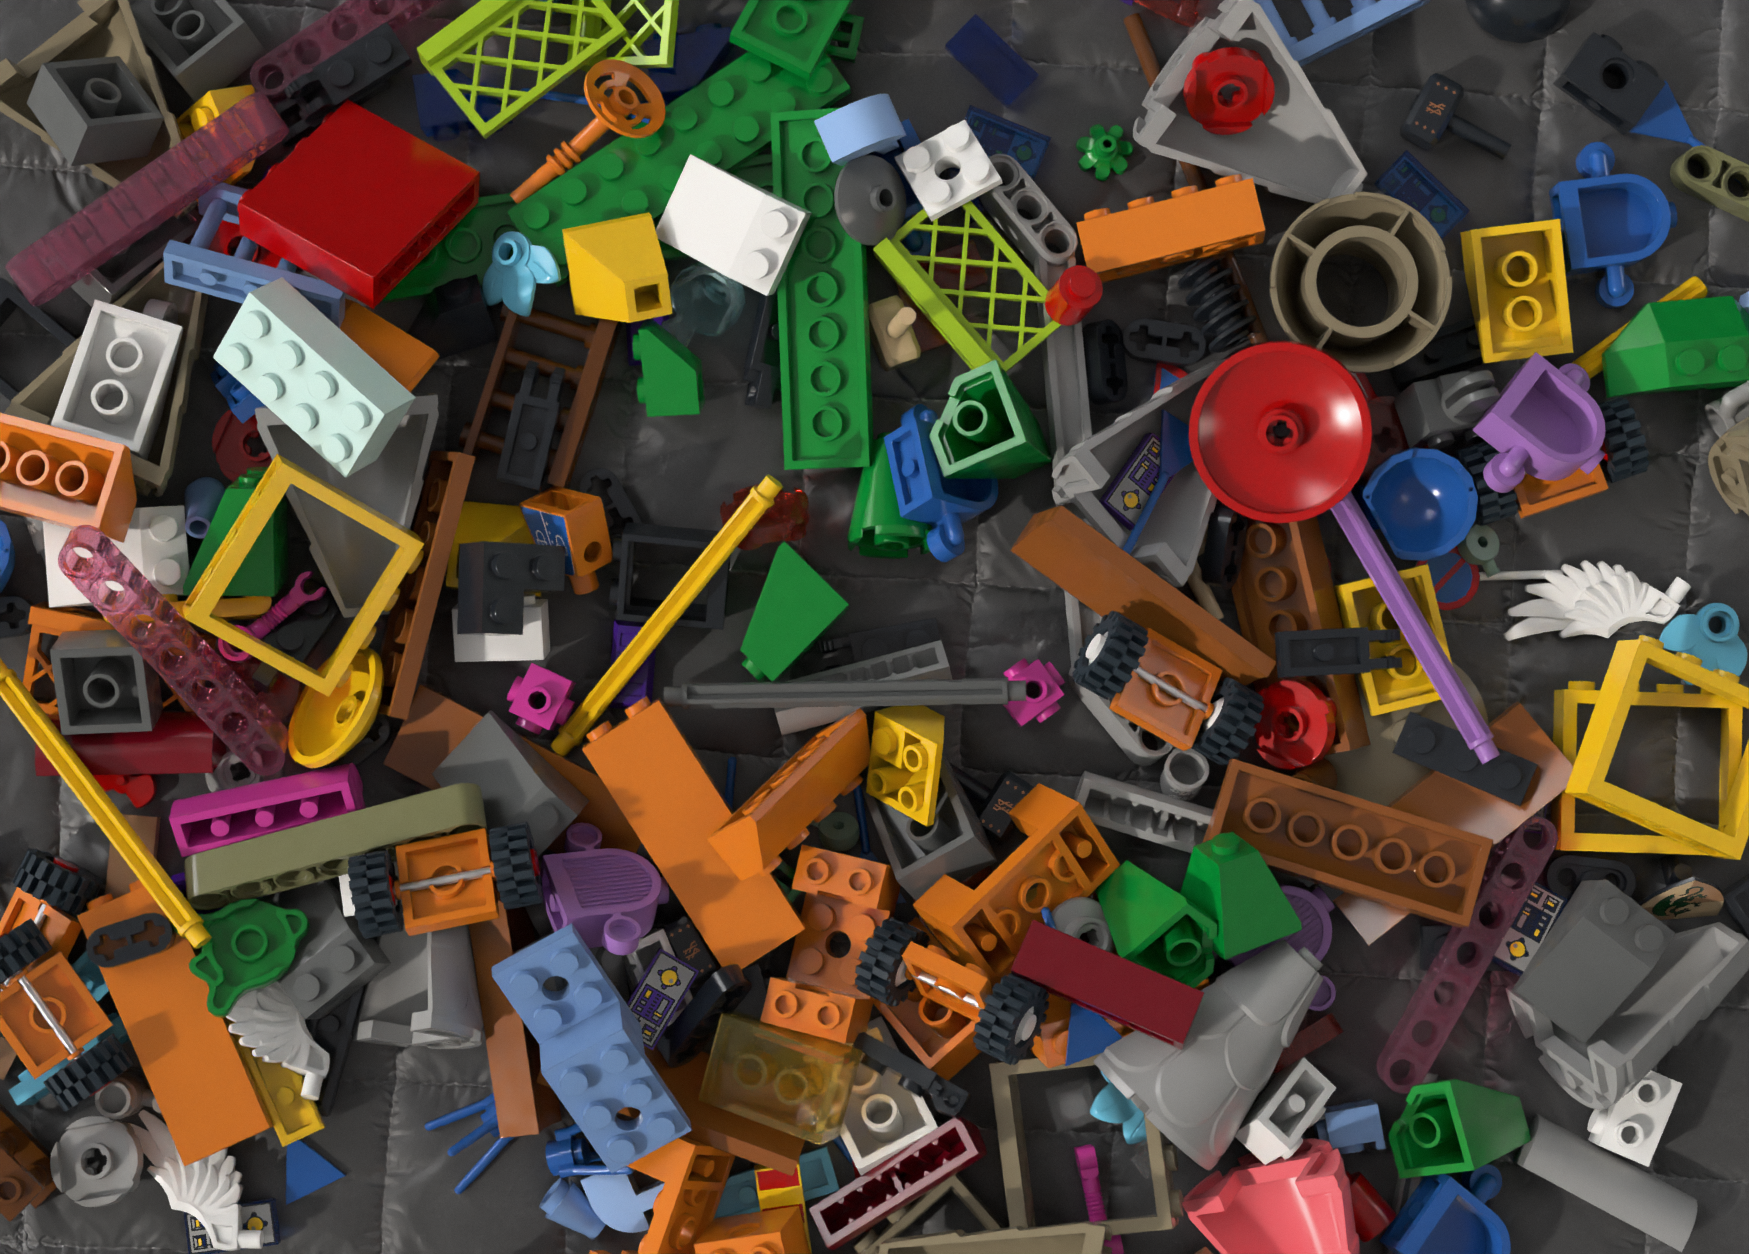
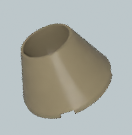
(1401, 249)

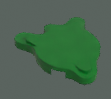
(247, 950)

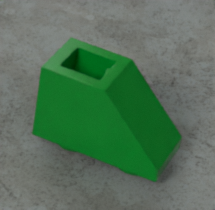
(671, 373)

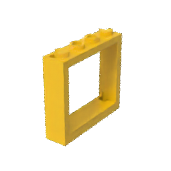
(241, 539)
(1665, 696)
(1605, 730)

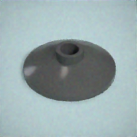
(870, 199)

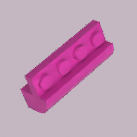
(264, 808)

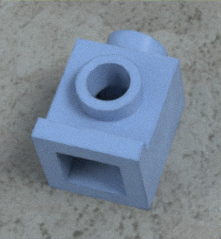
(1350, 1126)

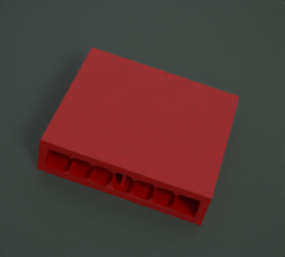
(358, 203)

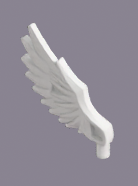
(1593, 602)
(280, 1034)
(203, 1189)

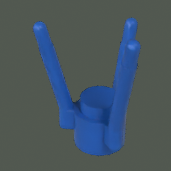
(490, 1125)
(571, 1156)

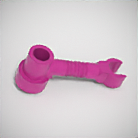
(262, 626)
(1089, 1175)

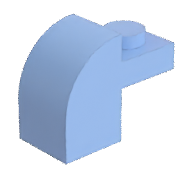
(860, 129)
(620, 1201)

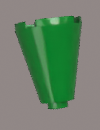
(876, 515)

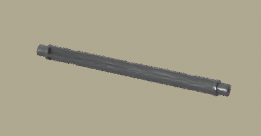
(845, 693)

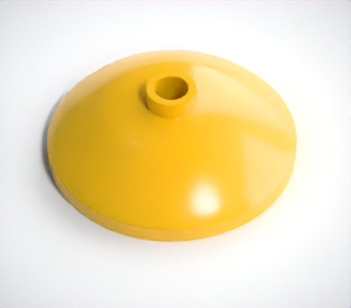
(330, 726)

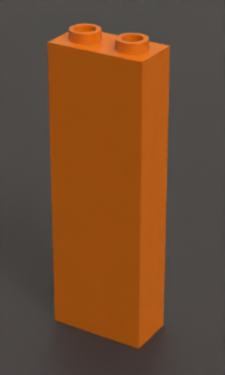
(674, 813)
(179, 1043)

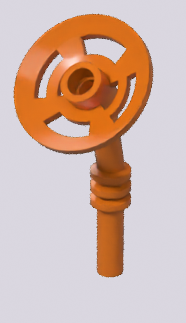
(613, 116)

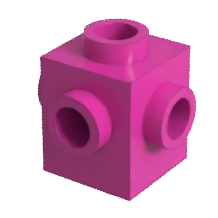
(1048, 682)
(557, 693)

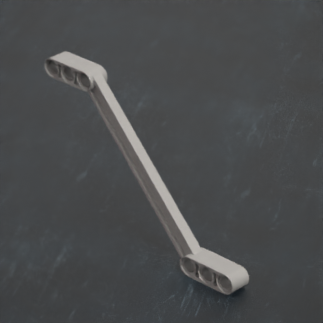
(1065, 396)

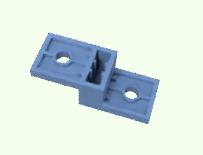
(591, 1048)

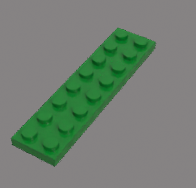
(717, 121)
(821, 310)

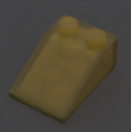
(780, 1077)

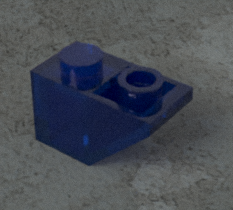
(695, 59)
(439, 112)

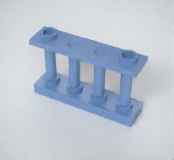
(1332, 35)
(236, 275)

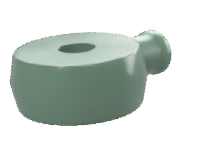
(1480, 548)
(838, 831)

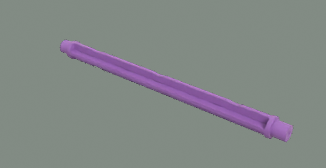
(1415, 628)

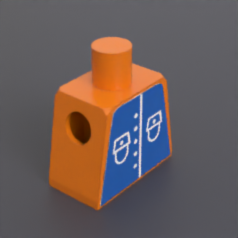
(571, 521)

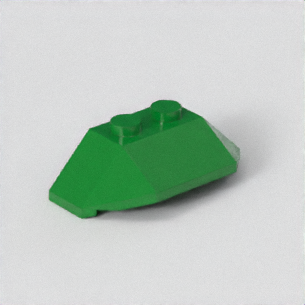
(1679, 348)

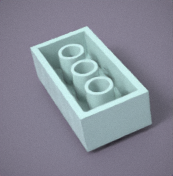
(313, 376)

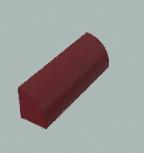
(175, 746)
(1108, 984)
(898, 1181)

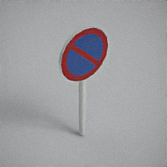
(1458, 580)

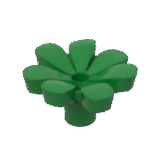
(1101, 157)

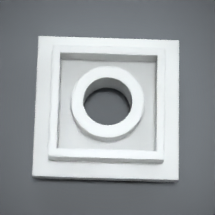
(949, 149)

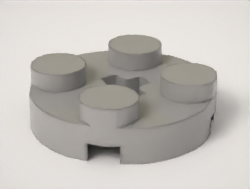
(118, 1176)

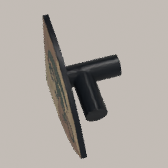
(1683, 894)

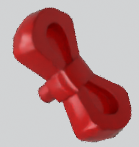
(139, 787)

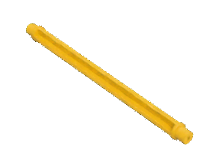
(667, 615)
(102, 808)

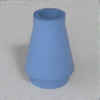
(201, 504)
(571, 1208)

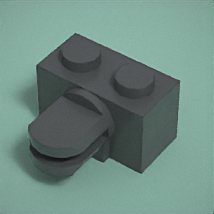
(1445, 408)

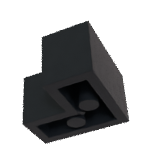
(495, 581)

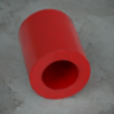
(1073, 295)
(1370, 1209)

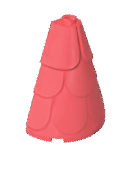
(1278, 1206)

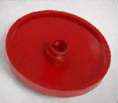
(1272, 474)

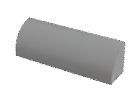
(915, 663)
(1142, 812)
(1608, 1182)

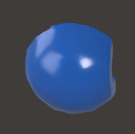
(1421, 502)

